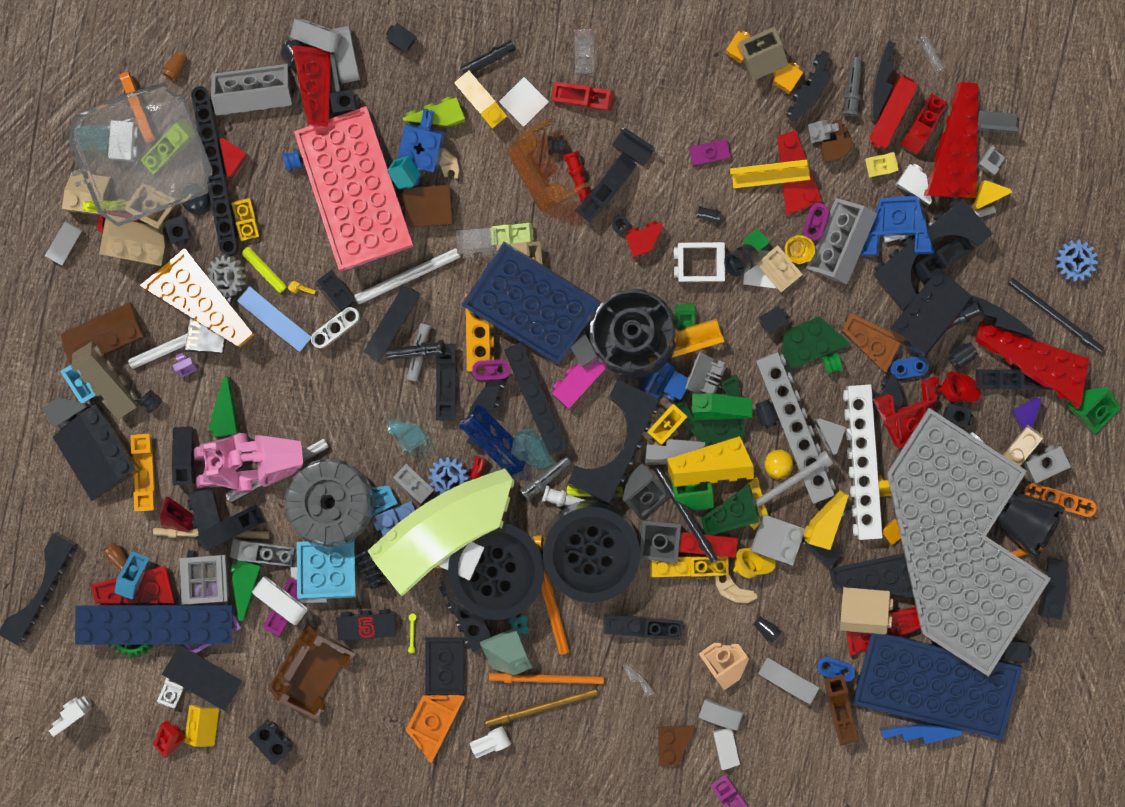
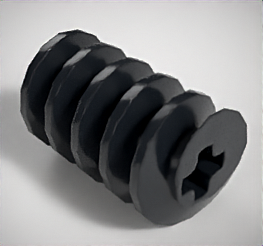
(371, 570)

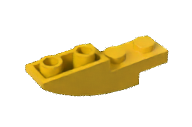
(690, 566)

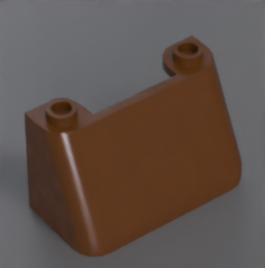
(310, 671)

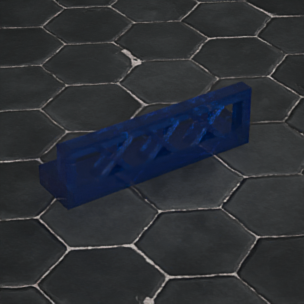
(491, 444)

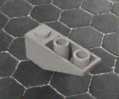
(261, 552)

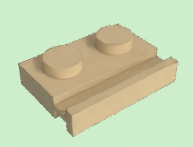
(779, 268)

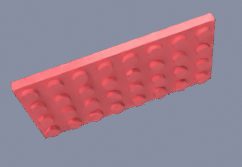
(353, 189)

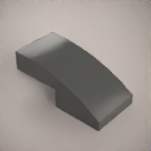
(583, 350)

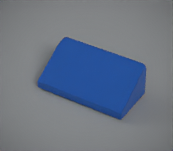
(655, 383)

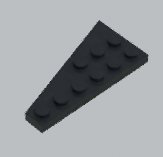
(879, 574)

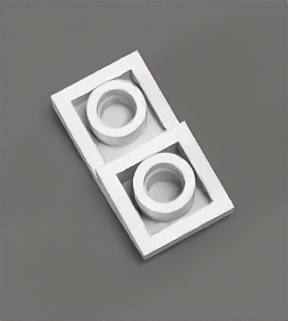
(170, 694)

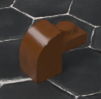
(839, 147)

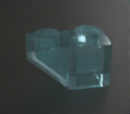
(408, 433)

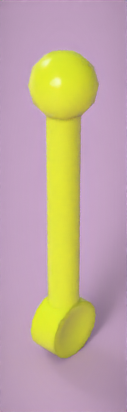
(412, 617)

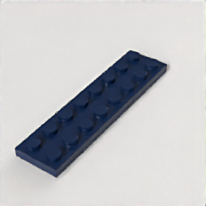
(153, 624)

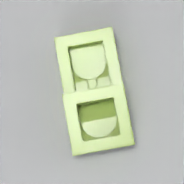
(515, 233)

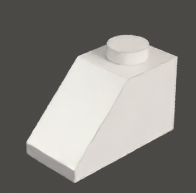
(914, 183)

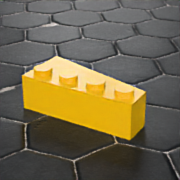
(711, 464)

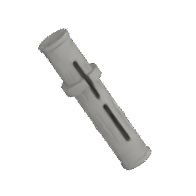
(416, 362)

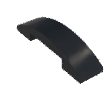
(446, 384)

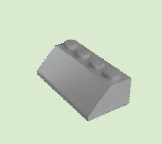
(251, 89)
(842, 240)

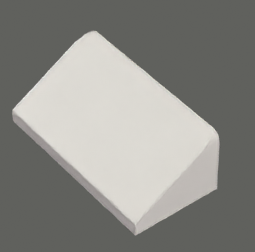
(726, 748)

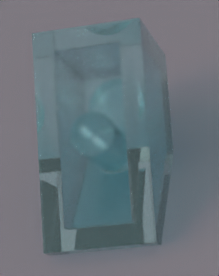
(531, 449)

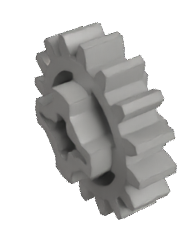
(227, 276)

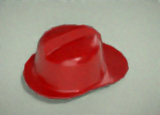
(959, 387)

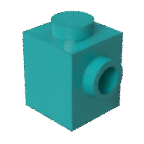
(403, 172)

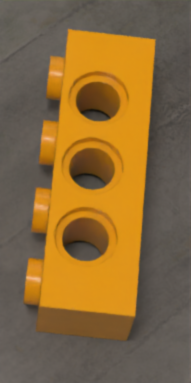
(473, 342)

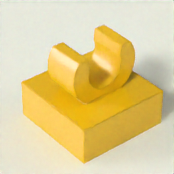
(884, 489)

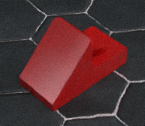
(168, 738)

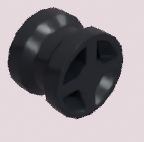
(555, 145)
(150, 401)

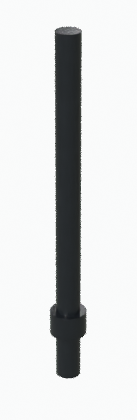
(1085, 338)
(704, 544)

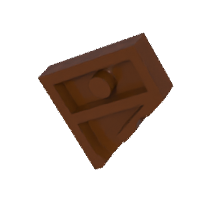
(673, 743)

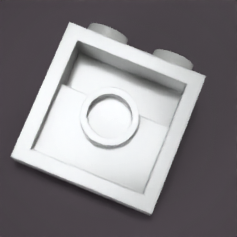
(72, 712)

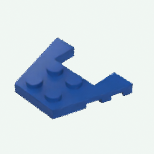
(899, 217)

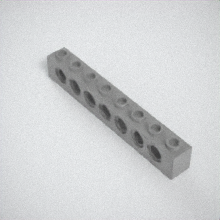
(766, 364)

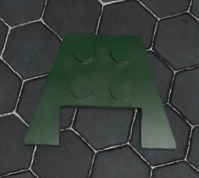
(715, 430)

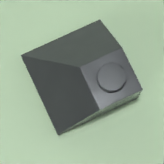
(643, 492)

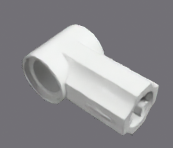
(495, 740)

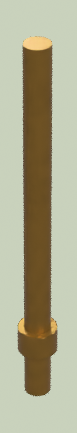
(505, 717)

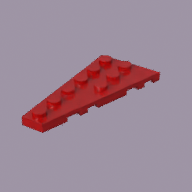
(956, 155)
(1044, 363)

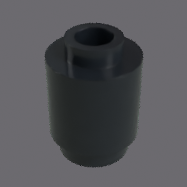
(963, 355)
(766, 413)

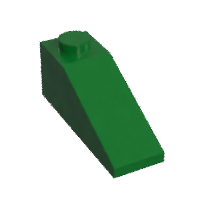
(719, 406)
(224, 415)
(244, 581)

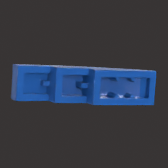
(928, 732)

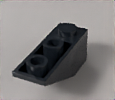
(182, 456)

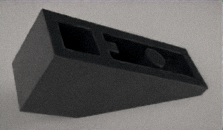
(1053, 595)

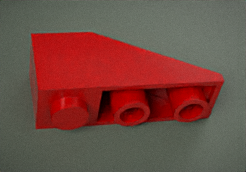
(924, 123)

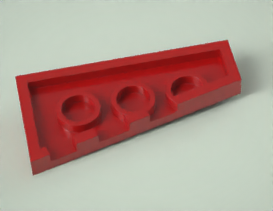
(314, 83)
(800, 193)
(902, 623)

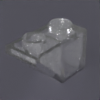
(584, 51)

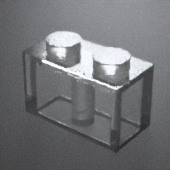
(477, 241)

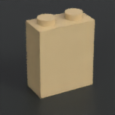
(866, 611)

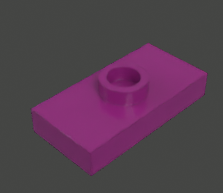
(709, 152)

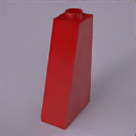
(892, 111)

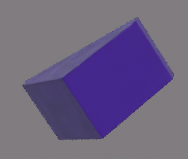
(1026, 413)

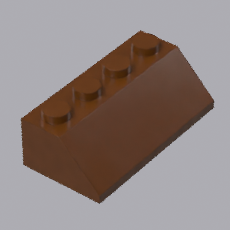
(109, 331)

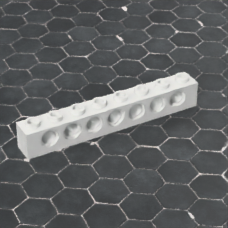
(873, 529)

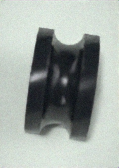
(625, 221)

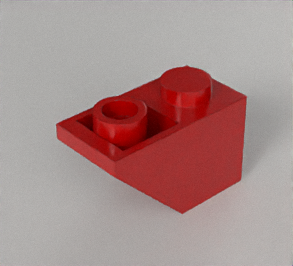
(643, 240)

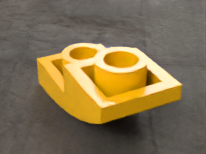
(245, 219)

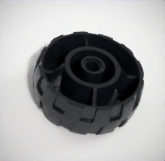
(627, 353)

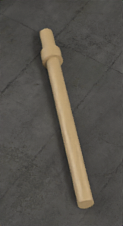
(171, 533)

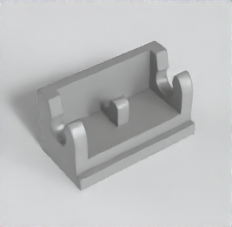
(412, 484)

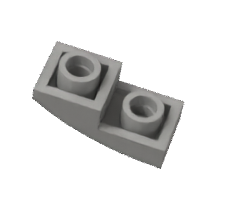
(63, 242)
(721, 715)

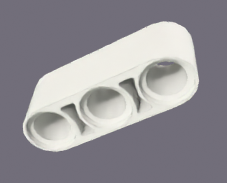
(326, 329)
(279, 600)

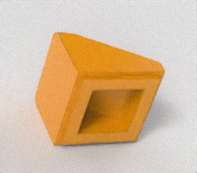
(891, 531)

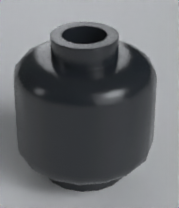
(287, 52)

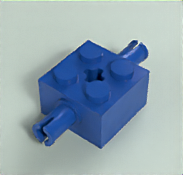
(430, 139)

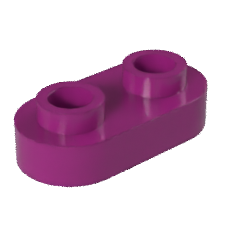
(815, 222)
(491, 369)

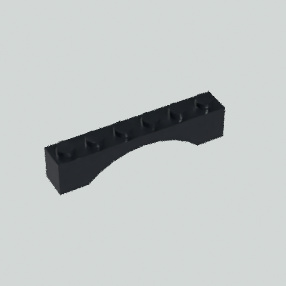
(535, 398)
(56, 554)

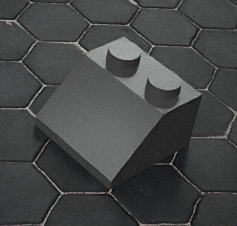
(659, 540)

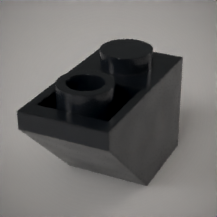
(890, 386)

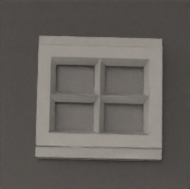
(203, 579)

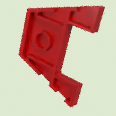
(904, 420)

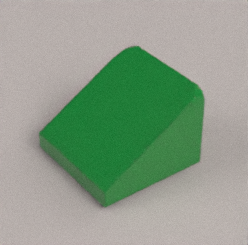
(756, 239)
(685, 315)

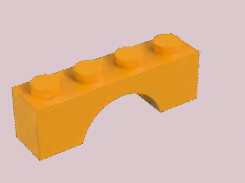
(783, 78)

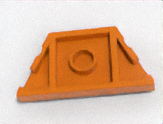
(433, 721)

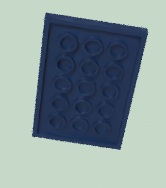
(531, 302)

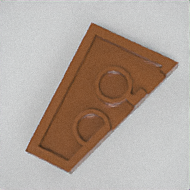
(872, 340)

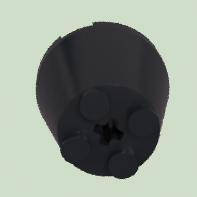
(1031, 521)

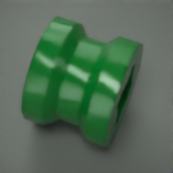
(832, 364)

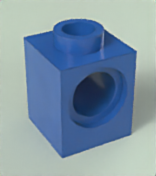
(676, 386)

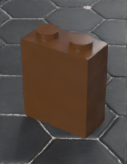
(427, 206)

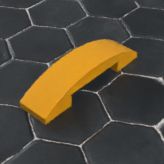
(145, 479)

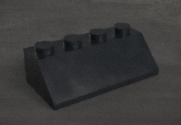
(930, 313)

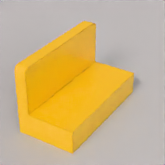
(201, 726)

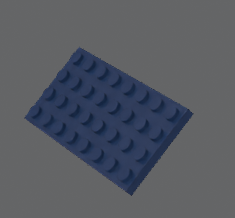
(935, 686)

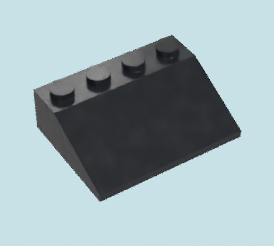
(96, 452)

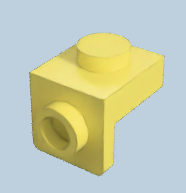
(881, 164)

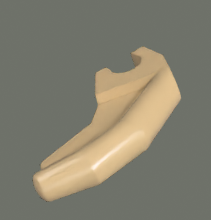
(448, 163)
(732, 592)

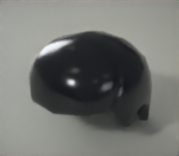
(198, 205)

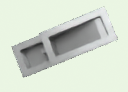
(659, 454)
(788, 680)

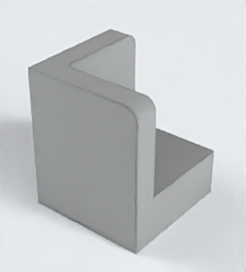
(990, 161)

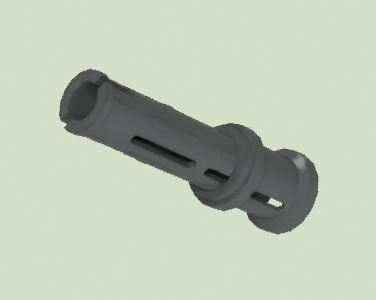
(852, 96)
(536, 482)

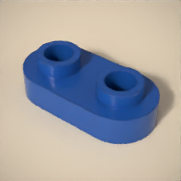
(909, 367)
(835, 668)

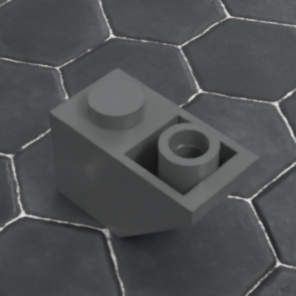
(63, 410)

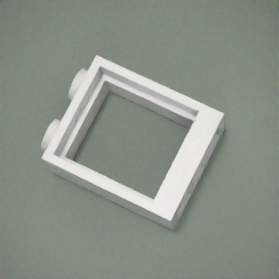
(720, 268)

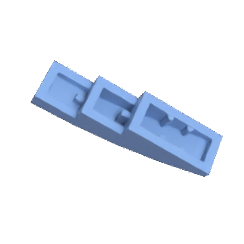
(274, 318)

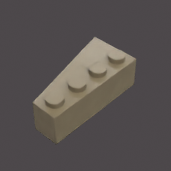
(104, 379)

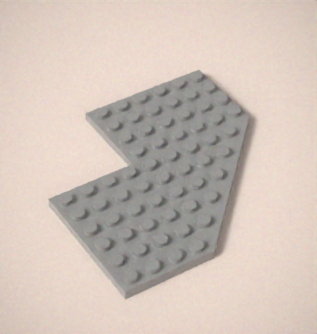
(963, 583)

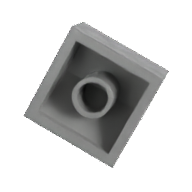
(777, 539)

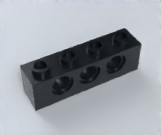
(463, 624)

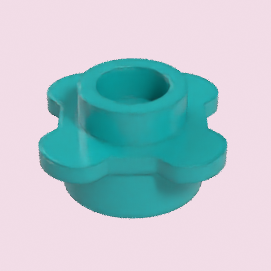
(519, 620)

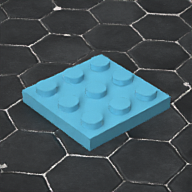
(325, 571)

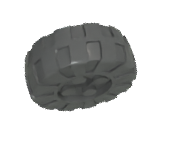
(309, 499)

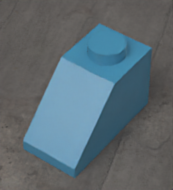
(131, 575)

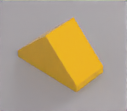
(988, 193)
(667, 423)

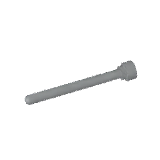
(823, 460)

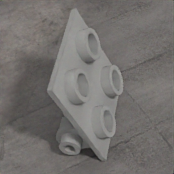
(703, 374)

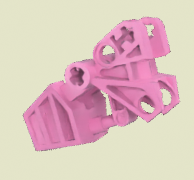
(275, 458)

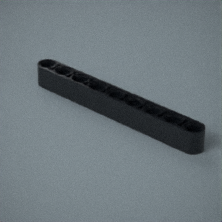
(220, 179)

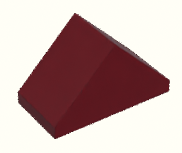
(175, 516)

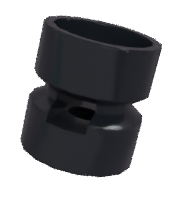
(741, 260)

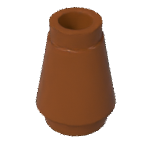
(174, 66)
(115, 555)

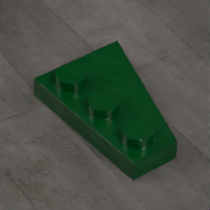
(732, 514)

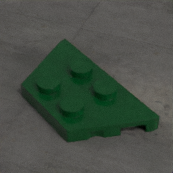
(810, 342)

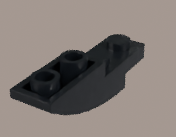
(807, 95)
(606, 187)
(488, 399)
(231, 527)
(643, 626)

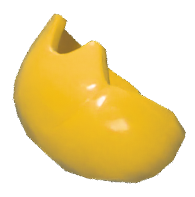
(799, 249)
(779, 464)

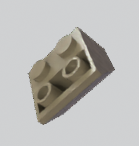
(763, 53)

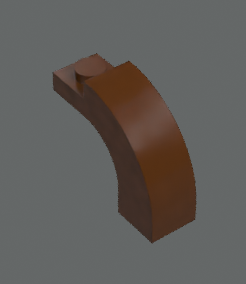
(840, 710)

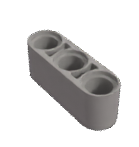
(315, 35)
(346, 57)

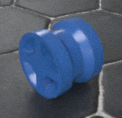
(292, 160)

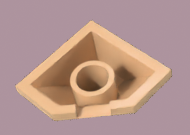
(725, 662)

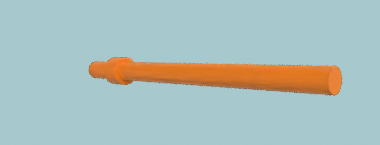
(509, 678)

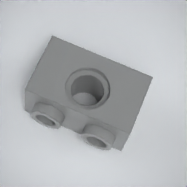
(1057, 464)

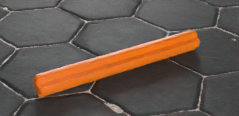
(554, 615)

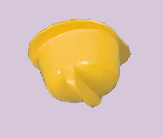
(752, 564)

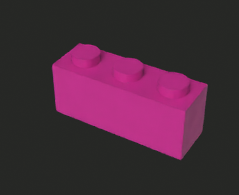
(576, 382)

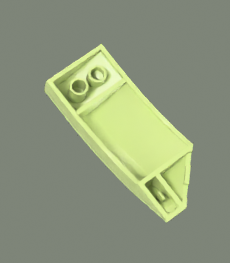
(442, 528)

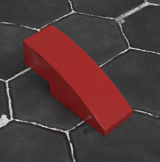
(583, 96)

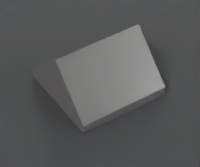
(830, 434)

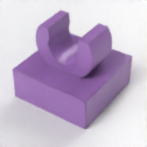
(184, 366)

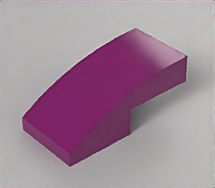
(727, 793)

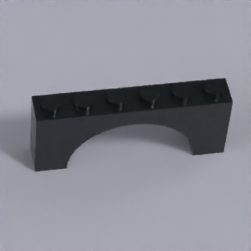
(896, 272)
(637, 410)

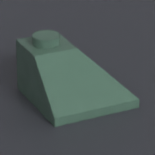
(506, 652)

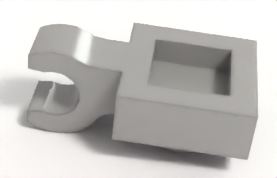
(820, 130)

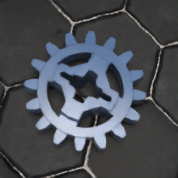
(1077, 252)
(449, 470)

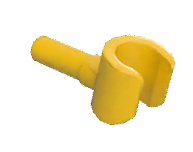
(295, 286)

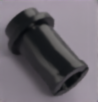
(709, 214)

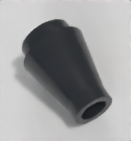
(767, 629)

